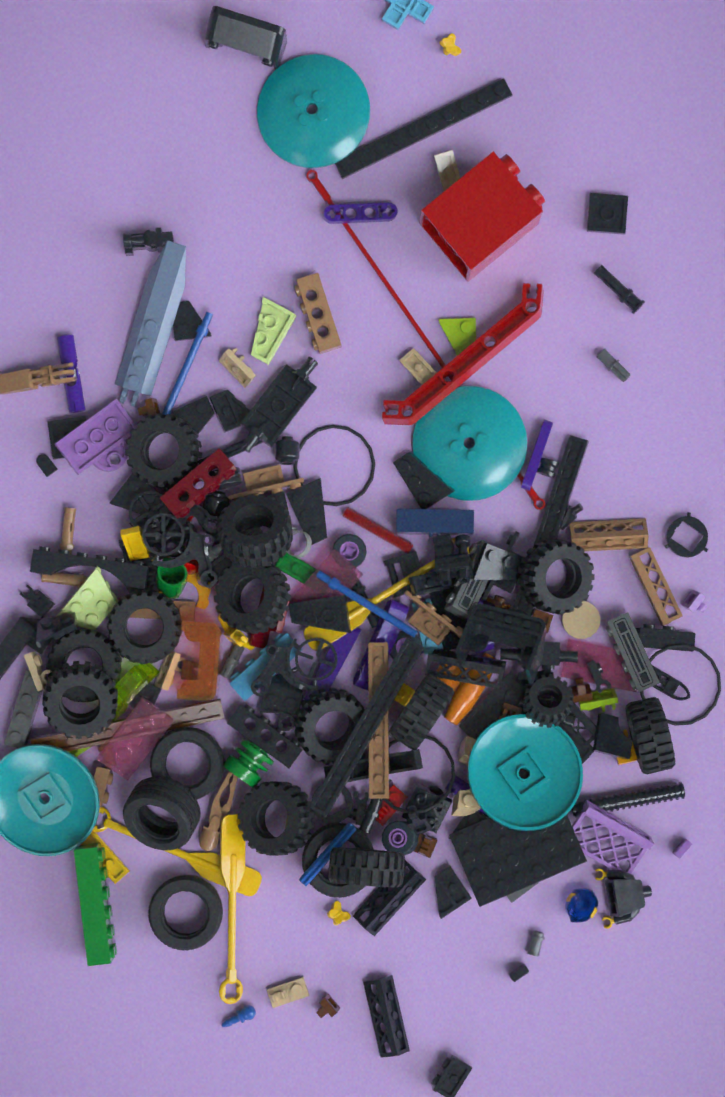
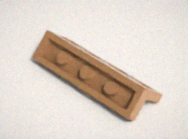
(609, 538)
(649, 587)

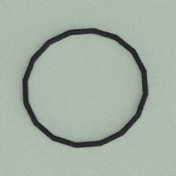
(366, 444)
(718, 681)
(449, 787)

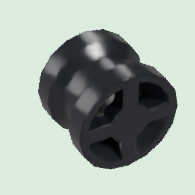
(547, 467)

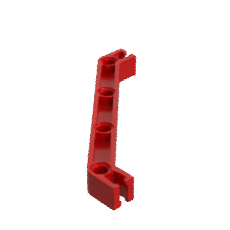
(467, 361)

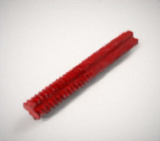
(376, 529)

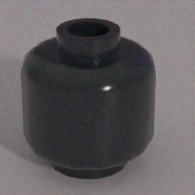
(287, 450)
(215, 503)

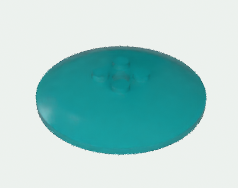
(319, 137)
(498, 445)
(552, 770)
(39, 825)

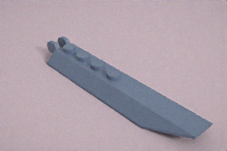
(153, 323)

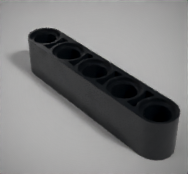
(15, 643)

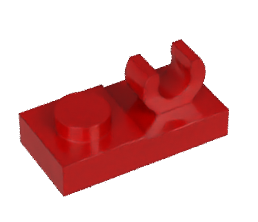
(385, 812)

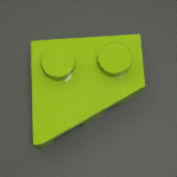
(459, 332)

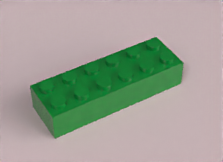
(94, 904)

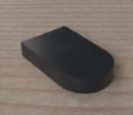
(46, 465)

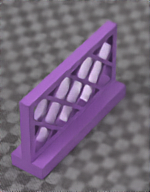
(620, 828)

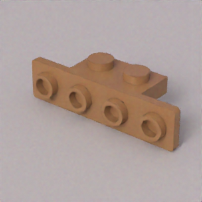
(266, 480)
(431, 623)

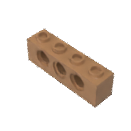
(313, 284)

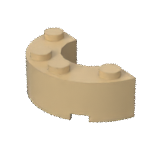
(464, 801)

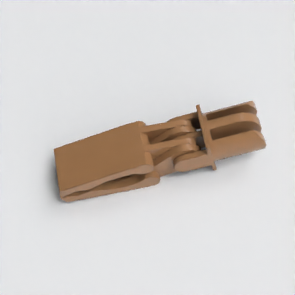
(30, 379)
(210, 834)

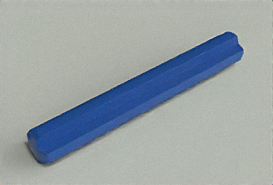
(324, 857)

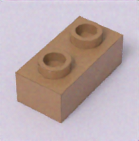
(103, 778)

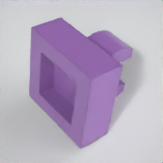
(694, 602)

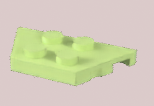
(91, 601)

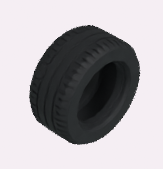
(200, 738)
(152, 829)
(310, 852)
(164, 931)

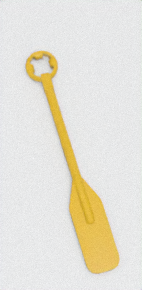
(358, 613)
(204, 863)
(232, 870)

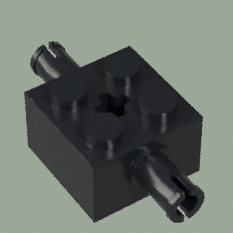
(551, 655)

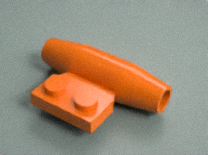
(464, 693)

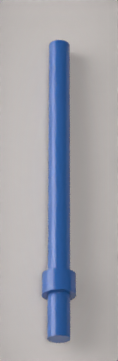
(201, 332)
(335, 584)

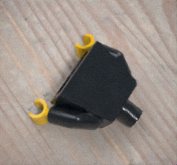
(624, 896)

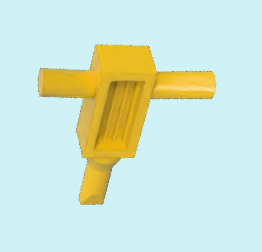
(234, 635)

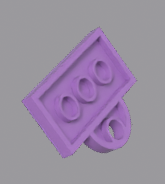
(98, 440)

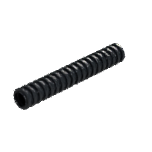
(634, 798)

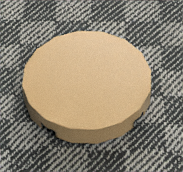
(582, 621)

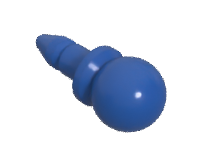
(247, 1013)

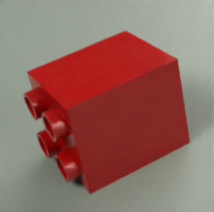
(482, 214)

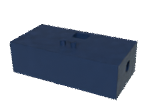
(434, 522)

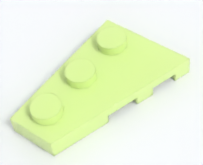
(271, 330)

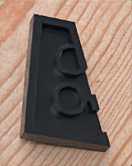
(309, 509)

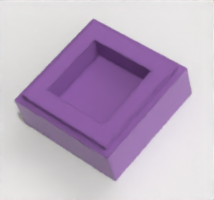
(682, 848)

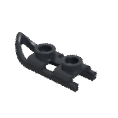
(670, 686)

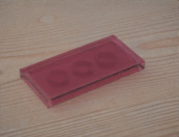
(334, 566)
(608, 660)
(135, 738)

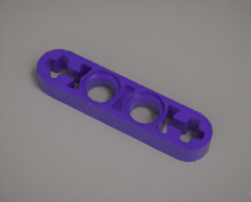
(360, 213)
(536, 455)

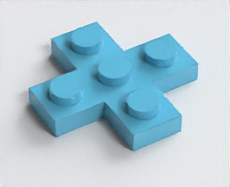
(401, 8)

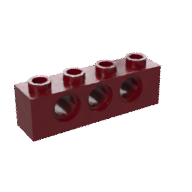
(217, 460)

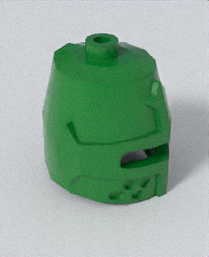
(171, 580)

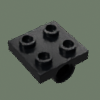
(425, 797)

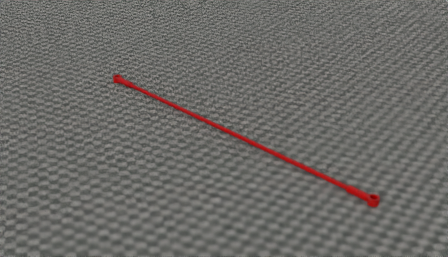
(325, 195)

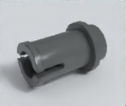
(535, 943)

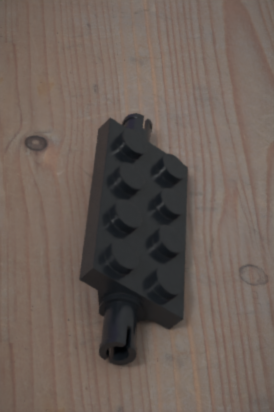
(279, 405)

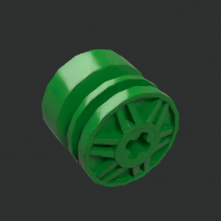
(248, 763)

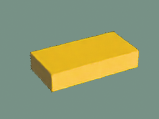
(133, 543)

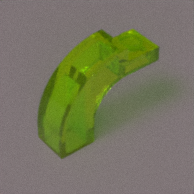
(131, 684)

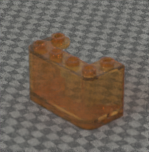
(210, 639)

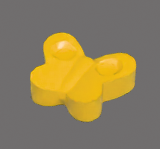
(449, 46)
(337, 914)

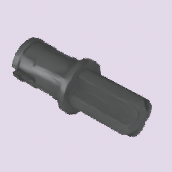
(613, 365)
(231, 661)

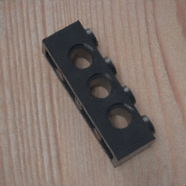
(238, 721)

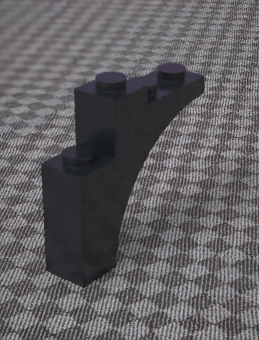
(398, 763)

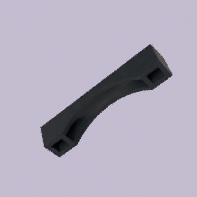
(49, 563)

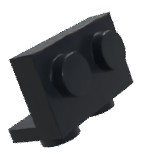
(451, 1077)

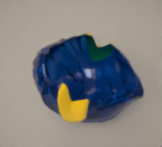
(581, 905)

